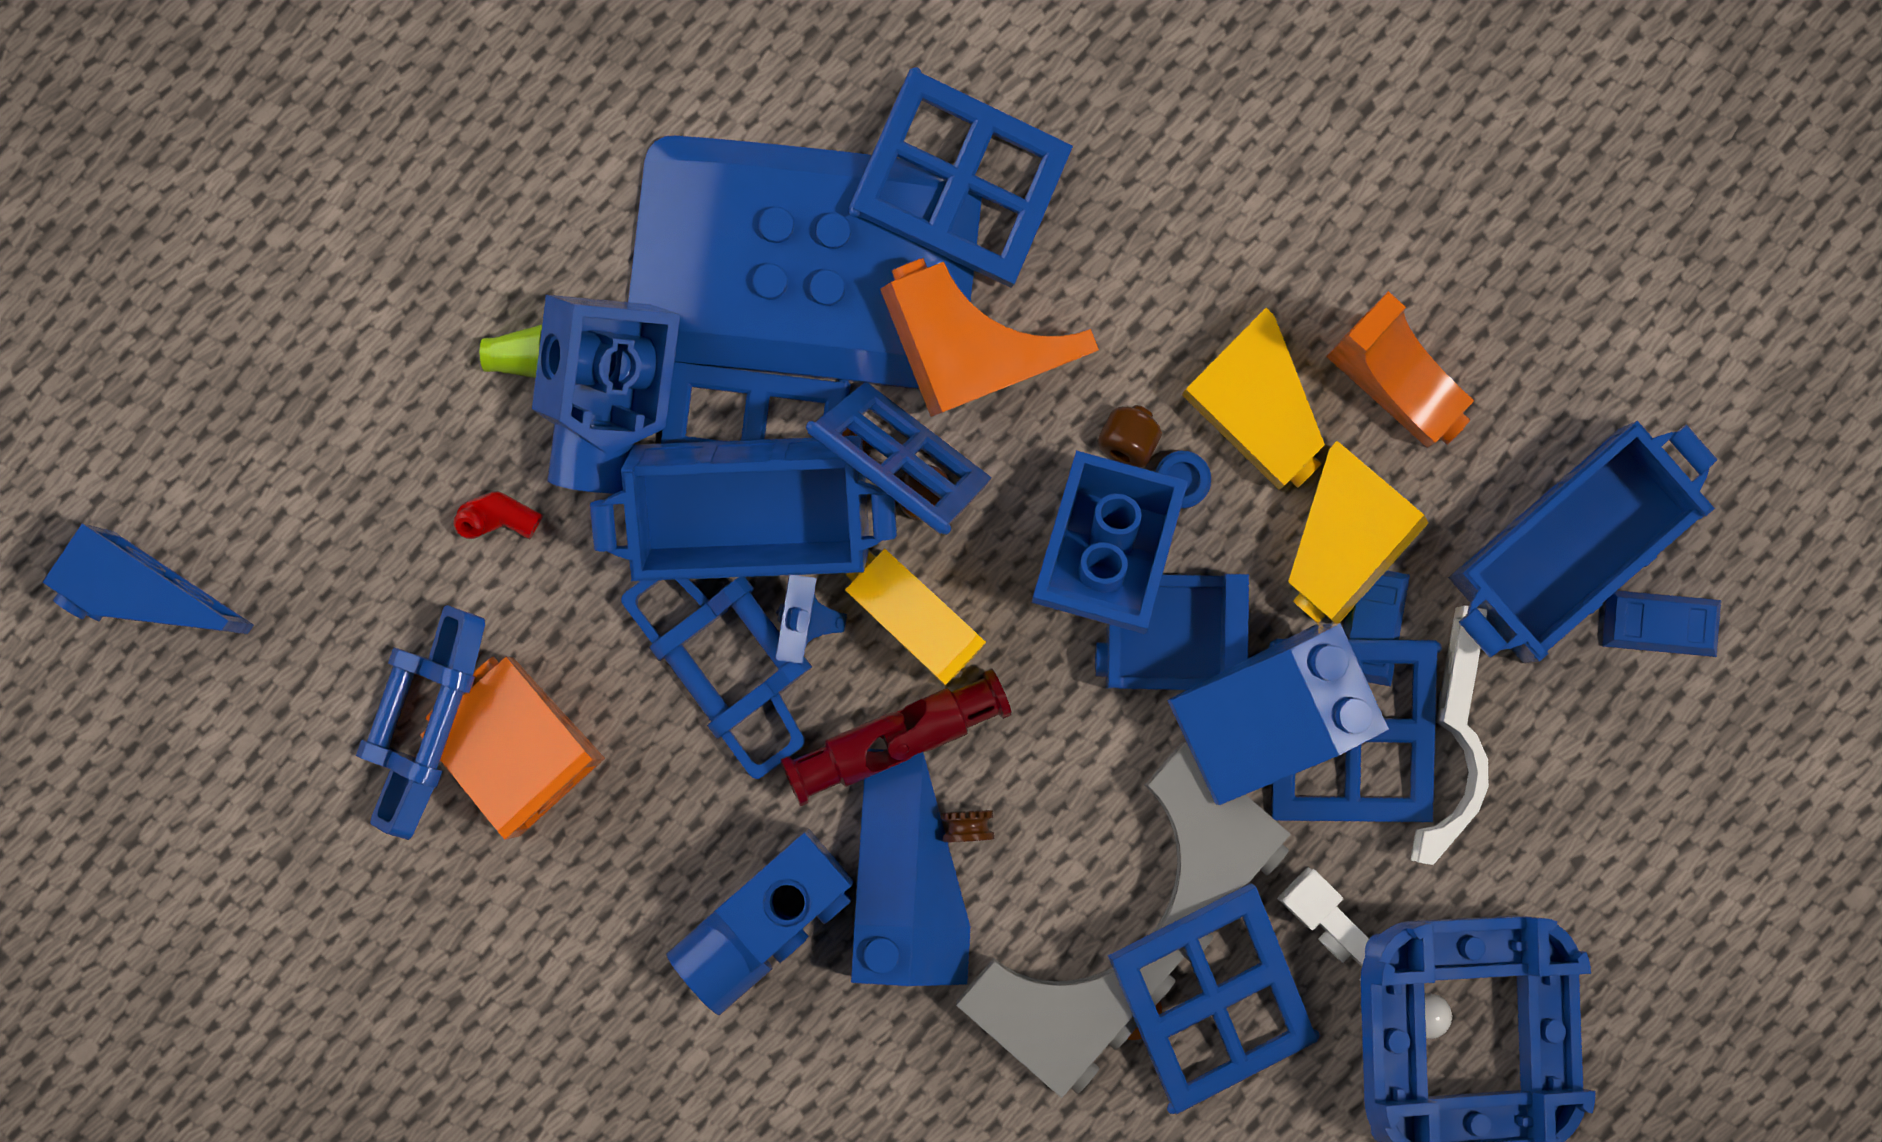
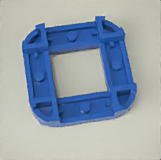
(1548, 1029)

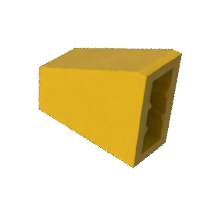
(1260, 404)
(1350, 536)
(914, 616)

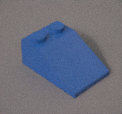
(1110, 542)
(115, 579)
(1278, 713)

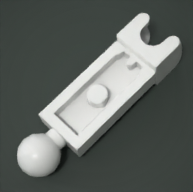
(1315, 904)

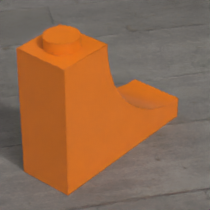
(958, 348)
(1401, 374)

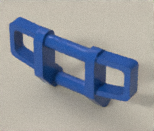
(723, 718)
(410, 777)

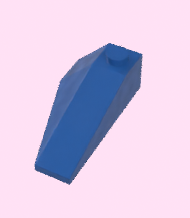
(908, 895)

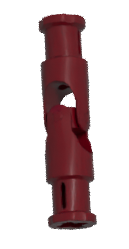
(905, 732)

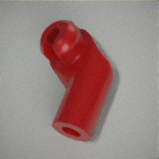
(493, 512)

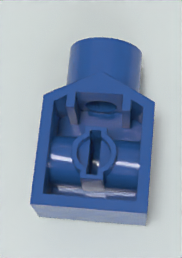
(602, 385)
(735, 941)

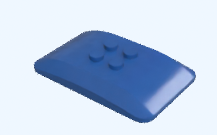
(771, 262)

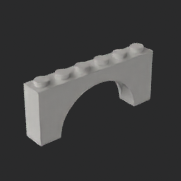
(1067, 1024)

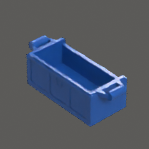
(742, 510)
(1582, 541)

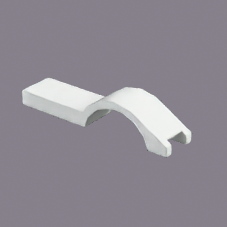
(1453, 715)

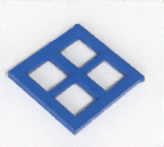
(960, 178)
(758, 388)
(850, 415)
(1417, 731)
(1214, 999)

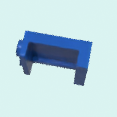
(1191, 635)

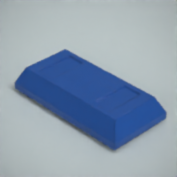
(1379, 617)
(1662, 623)

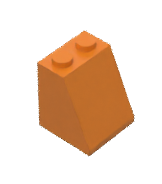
(514, 748)

